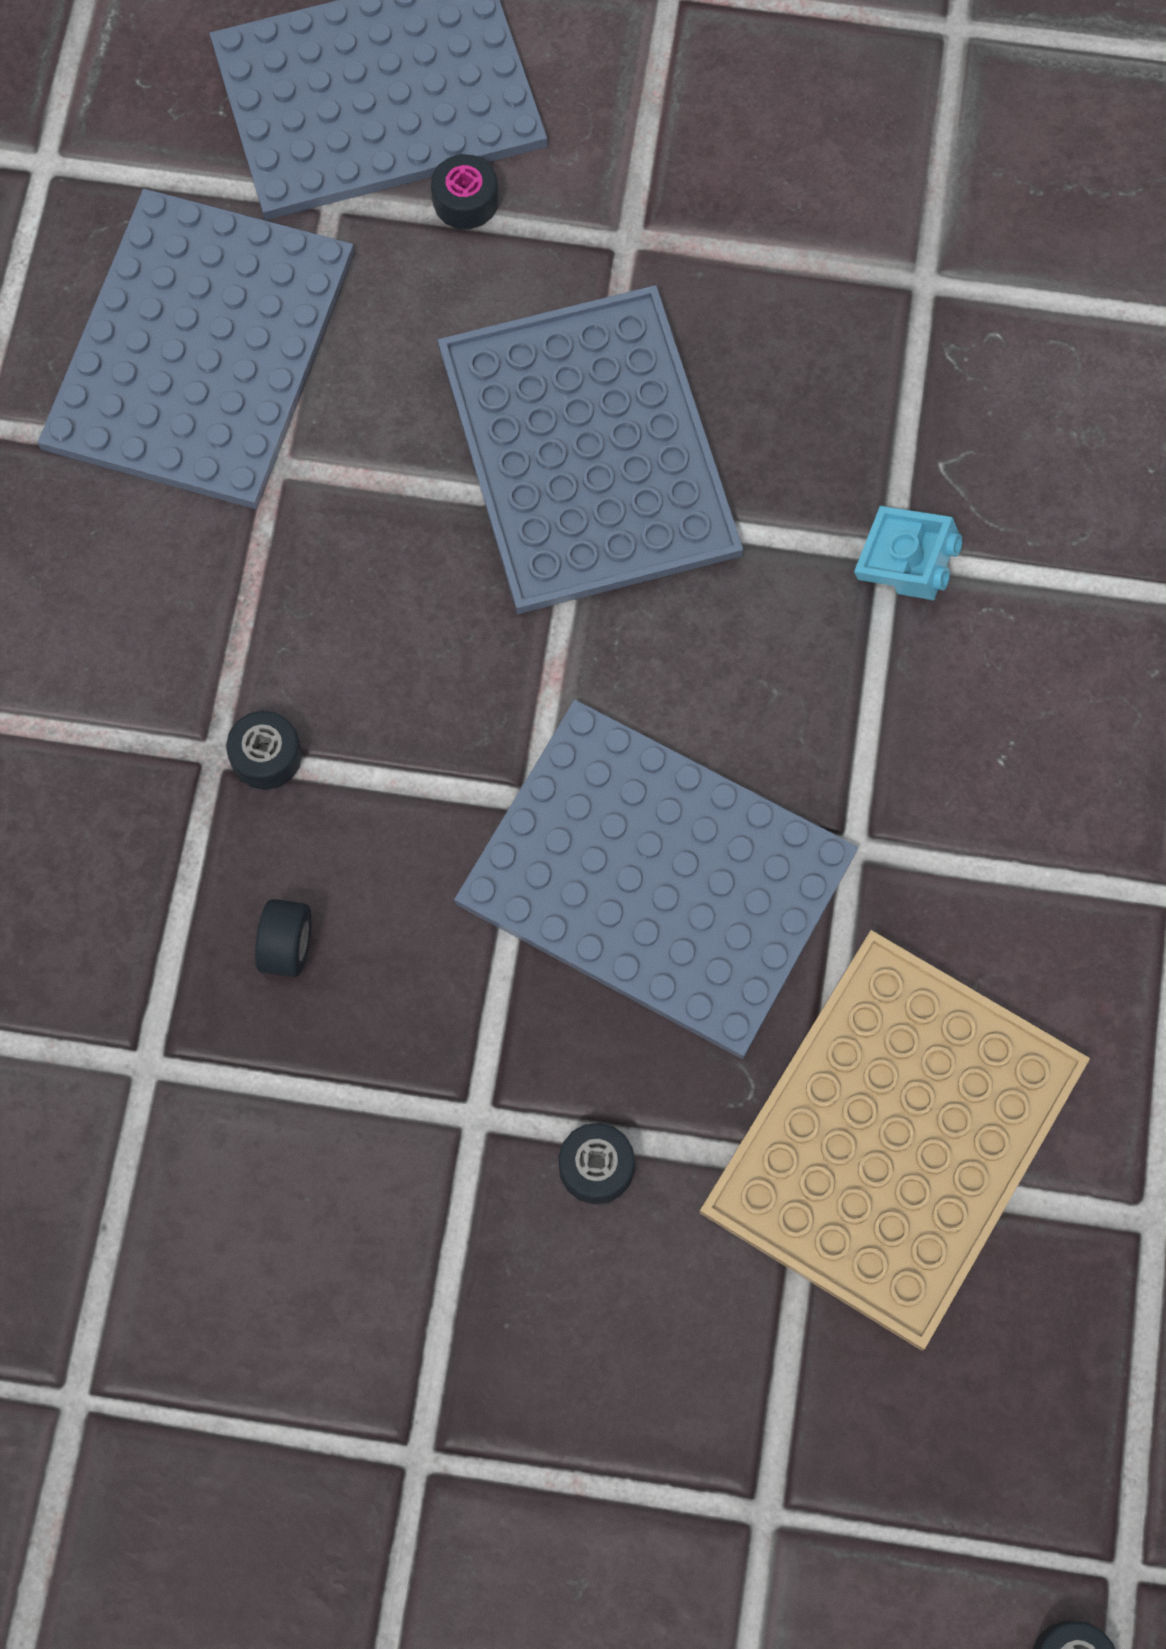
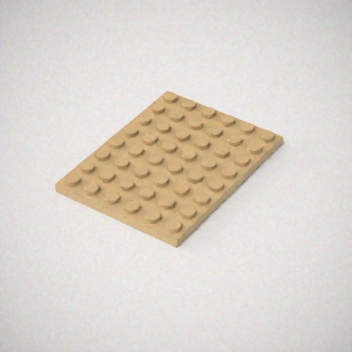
(895, 1139)

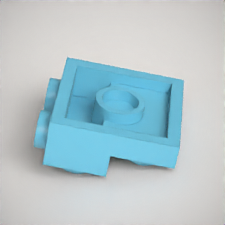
(909, 551)

